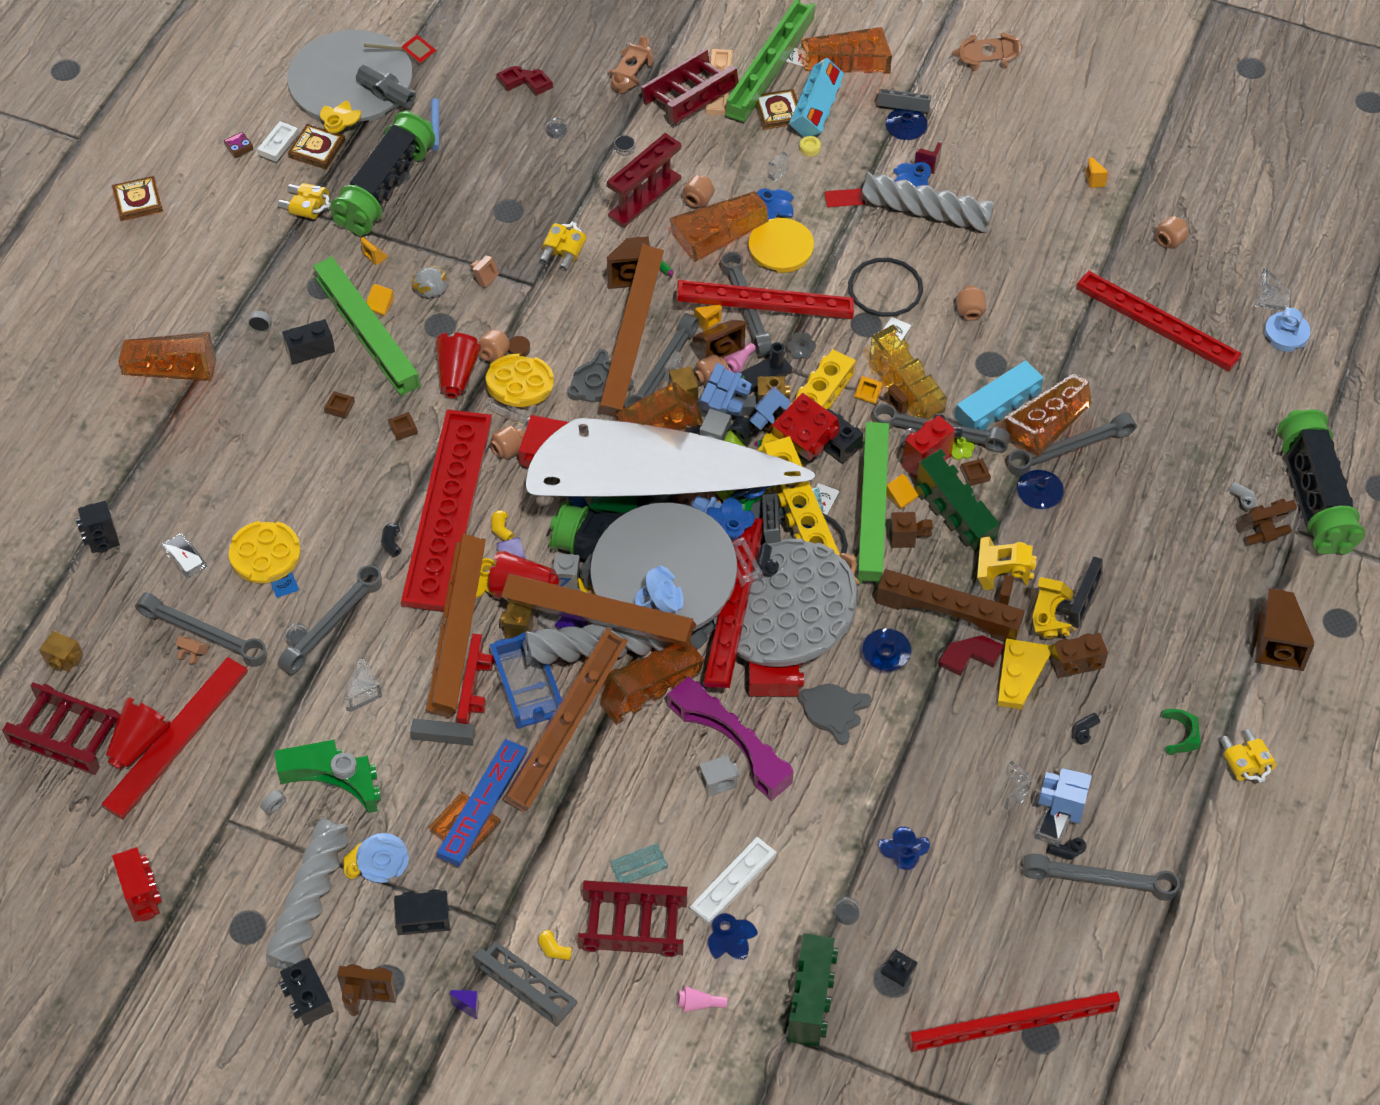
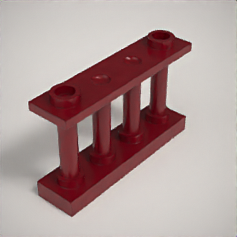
(695, 98)
(639, 169)
(62, 751)
(631, 893)

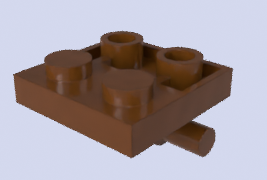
(1263, 521)
(365, 984)

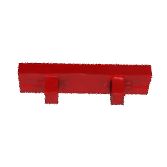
(476, 661)

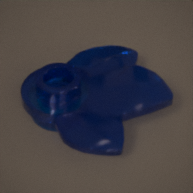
(904, 847)
(732, 940)

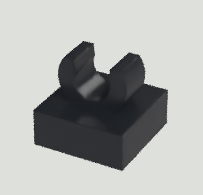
(899, 968)

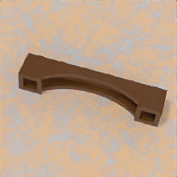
(997, 619)

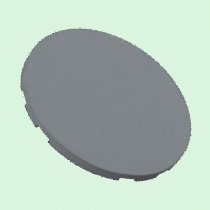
(327, 70)
(672, 537)
(798, 608)

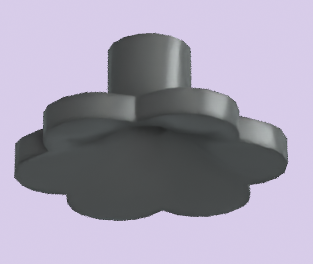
(801, 350)

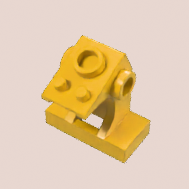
(1019, 566)
(1050, 595)

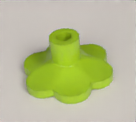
(962, 448)

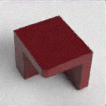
(929, 157)

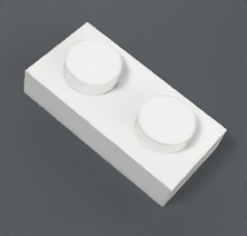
(278, 141)

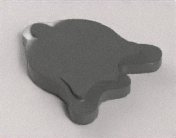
(591, 378)
(833, 709)

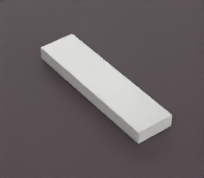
(732, 881)

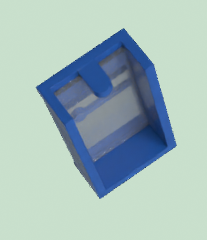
(529, 688)

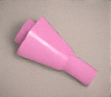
(738, 359)
(693, 999)

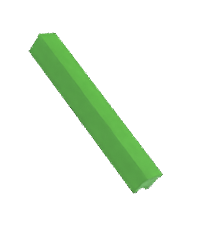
(769, 60)
(366, 326)
(873, 502)

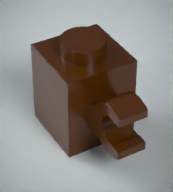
(905, 529)

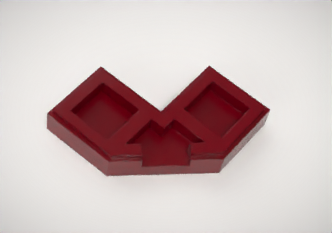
(515, 76)
(979, 648)

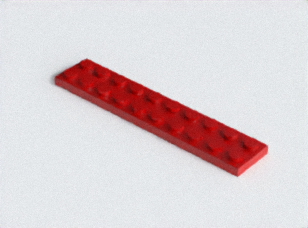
(446, 507)

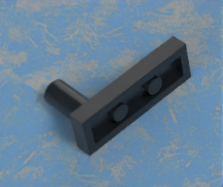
(773, 366)
(1078, 608)

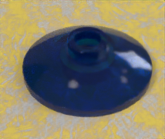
(906, 124)
(1040, 496)
(886, 641)

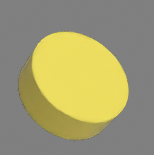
(810, 146)

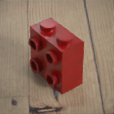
(807, 425)
(536, 433)
(929, 439)
(775, 680)
(137, 884)

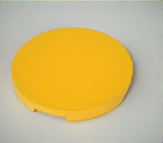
(781, 245)
(519, 380)
(264, 551)

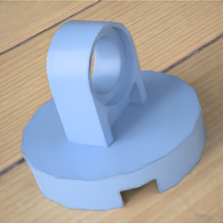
(1287, 330)
(661, 591)
(382, 857)

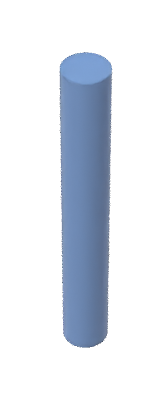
(435, 122)

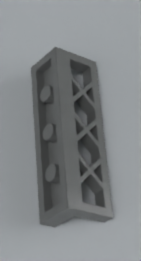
(521, 987)

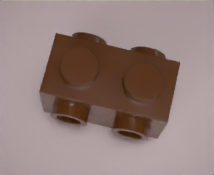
(1078, 655)

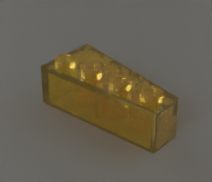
(896, 366)

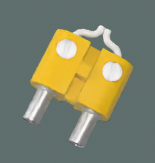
(308, 200)
(563, 242)
(1248, 759)

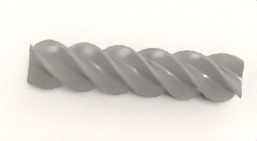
(925, 201)
(573, 642)
(303, 900)

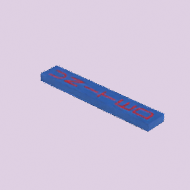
(482, 803)

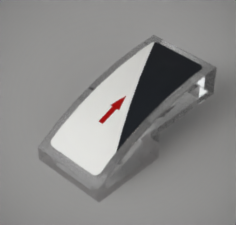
(184, 555)
(1053, 827)

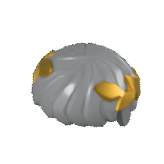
(429, 282)

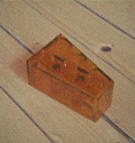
(666, 408)

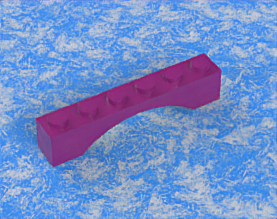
(695, 705)

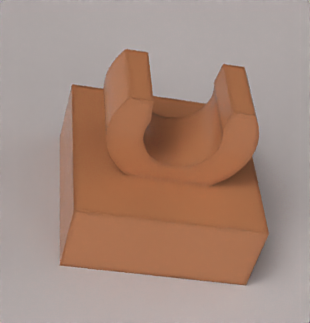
(485, 270)
(192, 646)

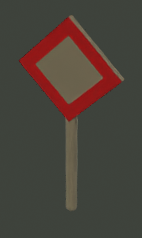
(415, 48)

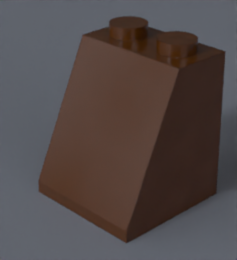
(1283, 632)

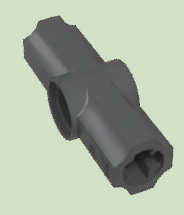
(385, 86)

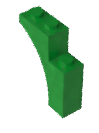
(313, 763)

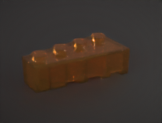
(849, 51)
(718, 224)
(169, 357)
(1048, 414)
(648, 679)

